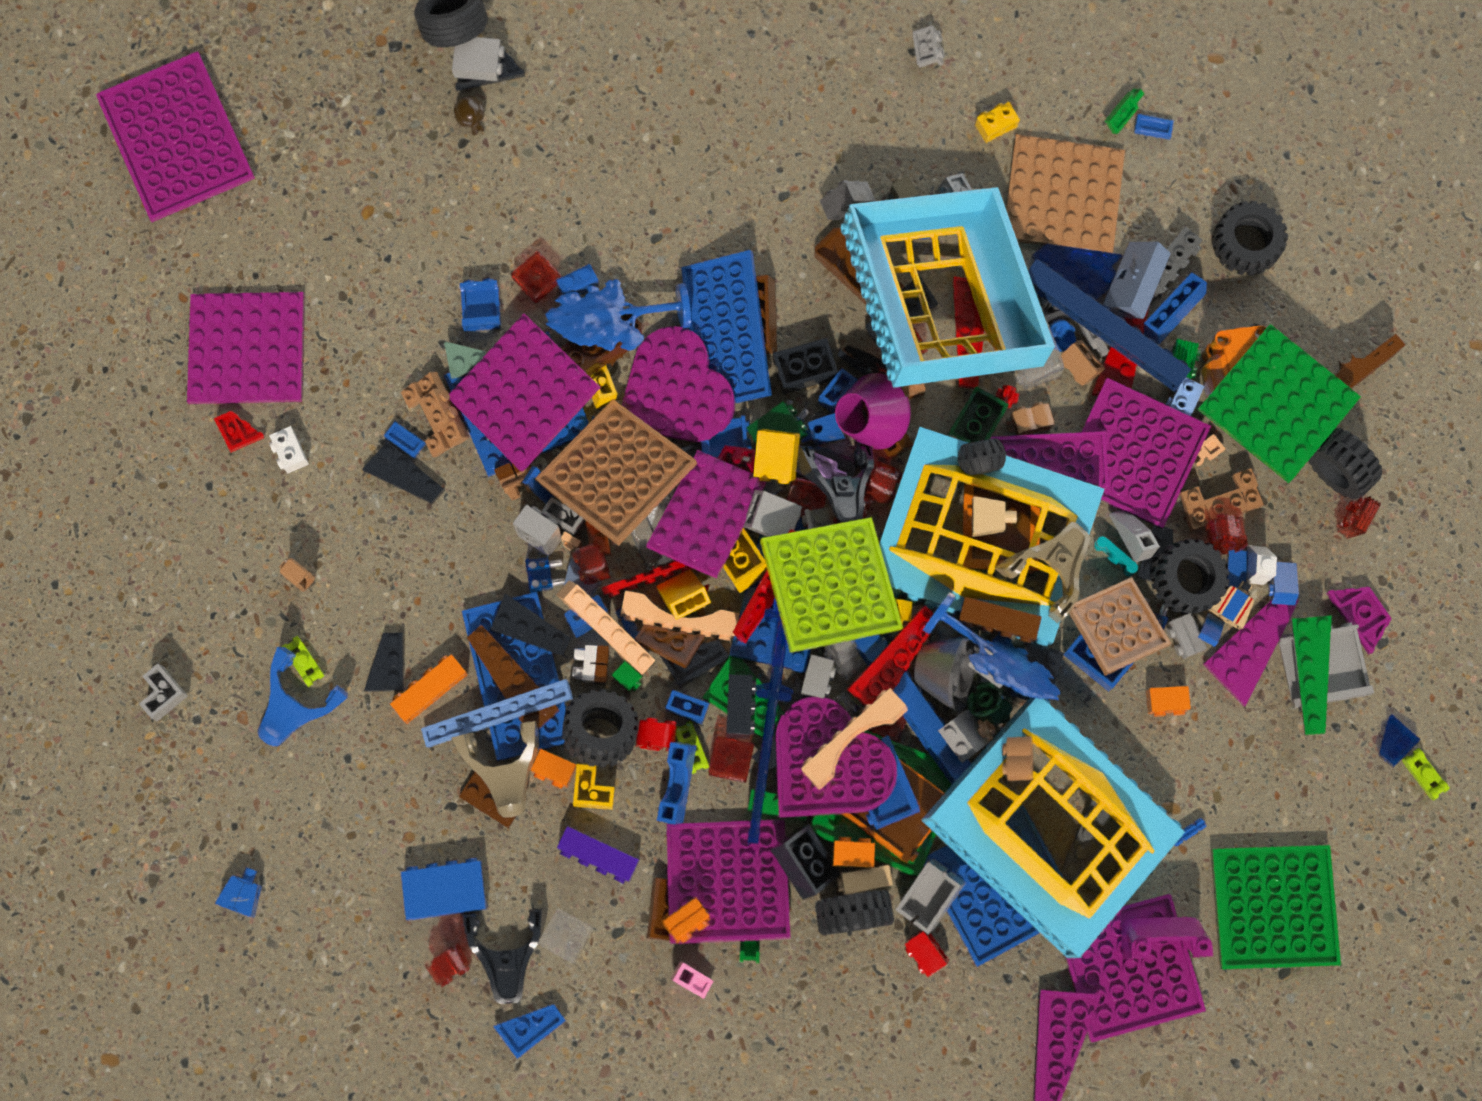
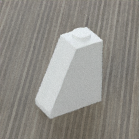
(1260, 565)

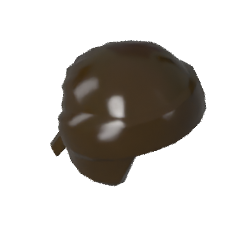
(470, 113)

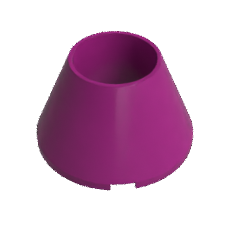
(887, 410)

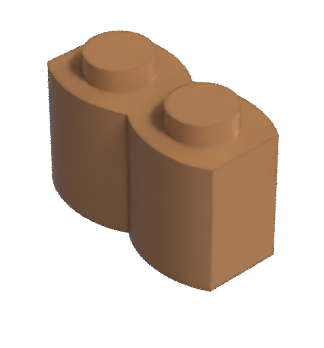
(1033, 419)
(296, 574)
(1019, 758)

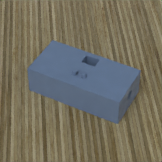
(1137, 279)

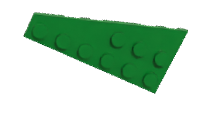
(718, 694)

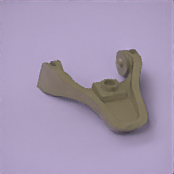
(1064, 555)
(506, 781)

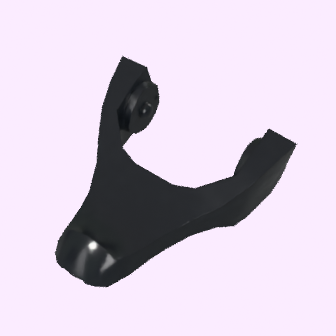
(843, 492)
(505, 967)

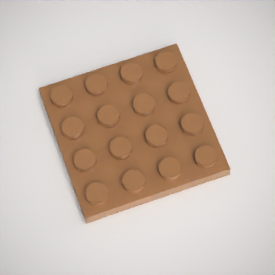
(1118, 626)

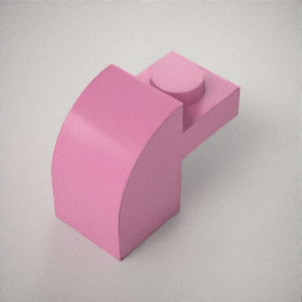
(691, 979)

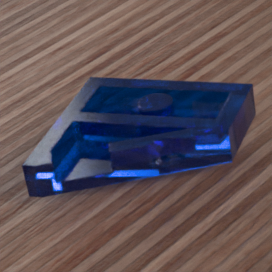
(1396, 741)

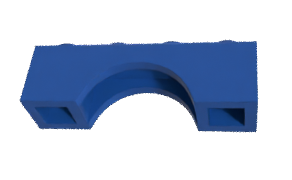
(674, 802)

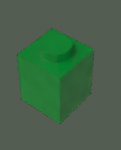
(628, 677)

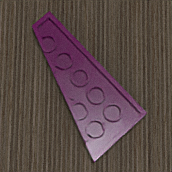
(1069, 454)
(1247, 652)
(1061, 1033)

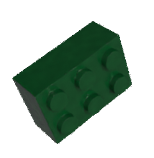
(978, 417)

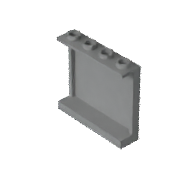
(1346, 666)

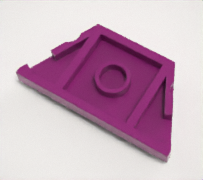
(1364, 609)

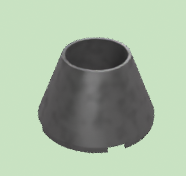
(945, 671)

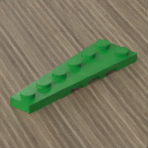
(1312, 657)

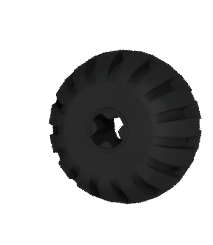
(982, 456)

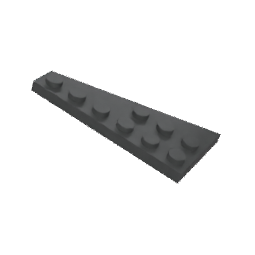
(1086, 847)

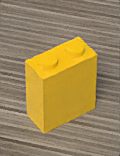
(776, 455)
(683, 594)

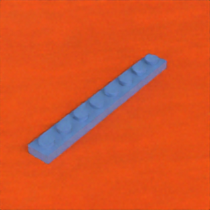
(497, 713)

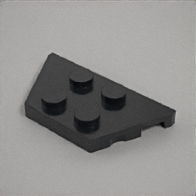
(510, 71)

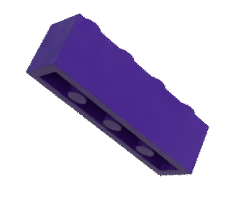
(597, 854)

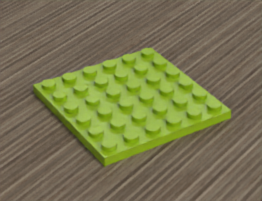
(831, 584)

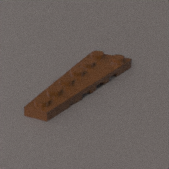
(507, 673)

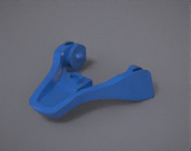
(284, 712)

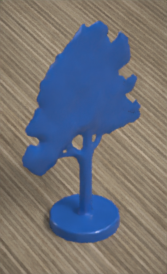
(598, 316)
(1007, 664)

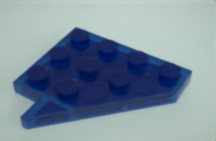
(1085, 267)

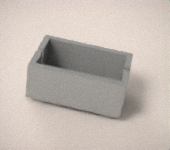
(930, 896)

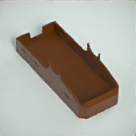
(837, 259)
(594, 358)
(1360, 368)

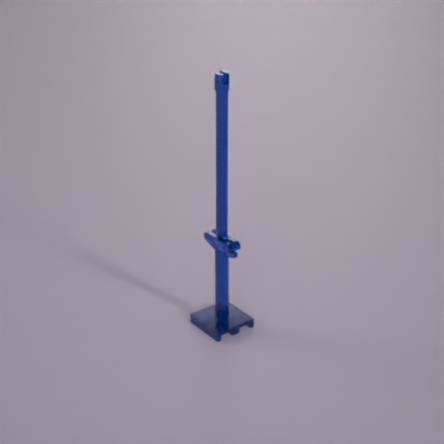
(773, 692)

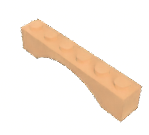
(639, 607)
(605, 626)
(883, 711)

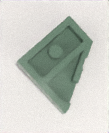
(462, 359)

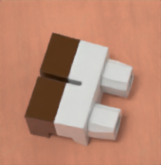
(595, 664)

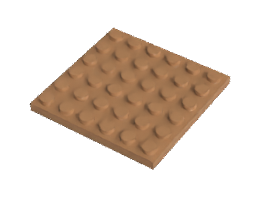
(1064, 193)
(616, 472)

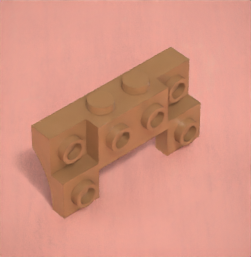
(439, 411)
(1233, 503)

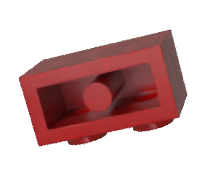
(926, 952)

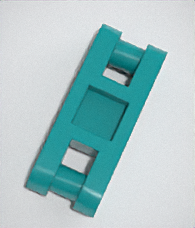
(1116, 556)

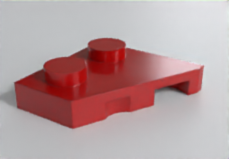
(236, 432)

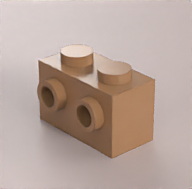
(1081, 363)

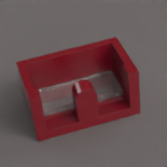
(739, 457)

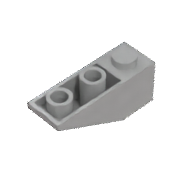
(1135, 535)

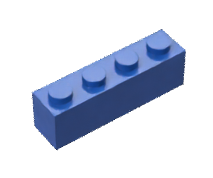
(1175, 308)

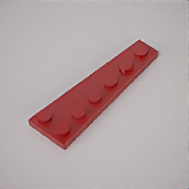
(966, 324)
(1117, 365)
(649, 577)
(755, 610)
(893, 661)

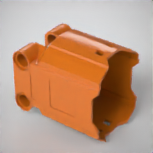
(1226, 354)

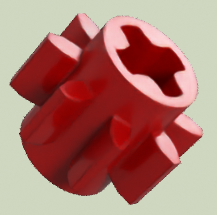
(1008, 395)

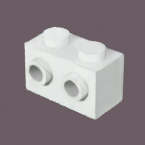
(288, 449)

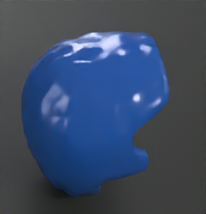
(1063, 334)

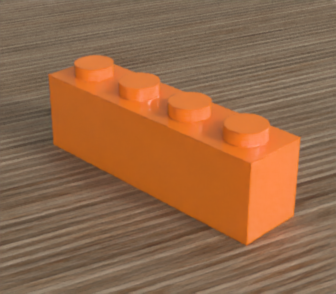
(428, 689)

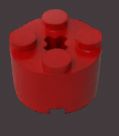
(655, 734)

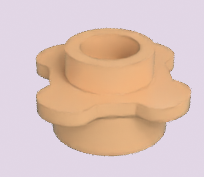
(986, 729)

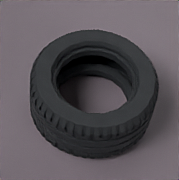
(450, 21)

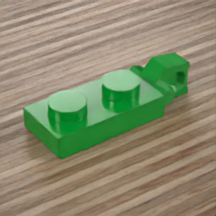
(1124, 110)

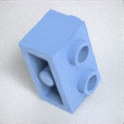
(1186, 396)

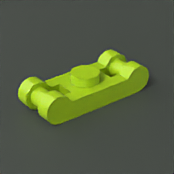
(304, 662)
(694, 741)
(1425, 774)

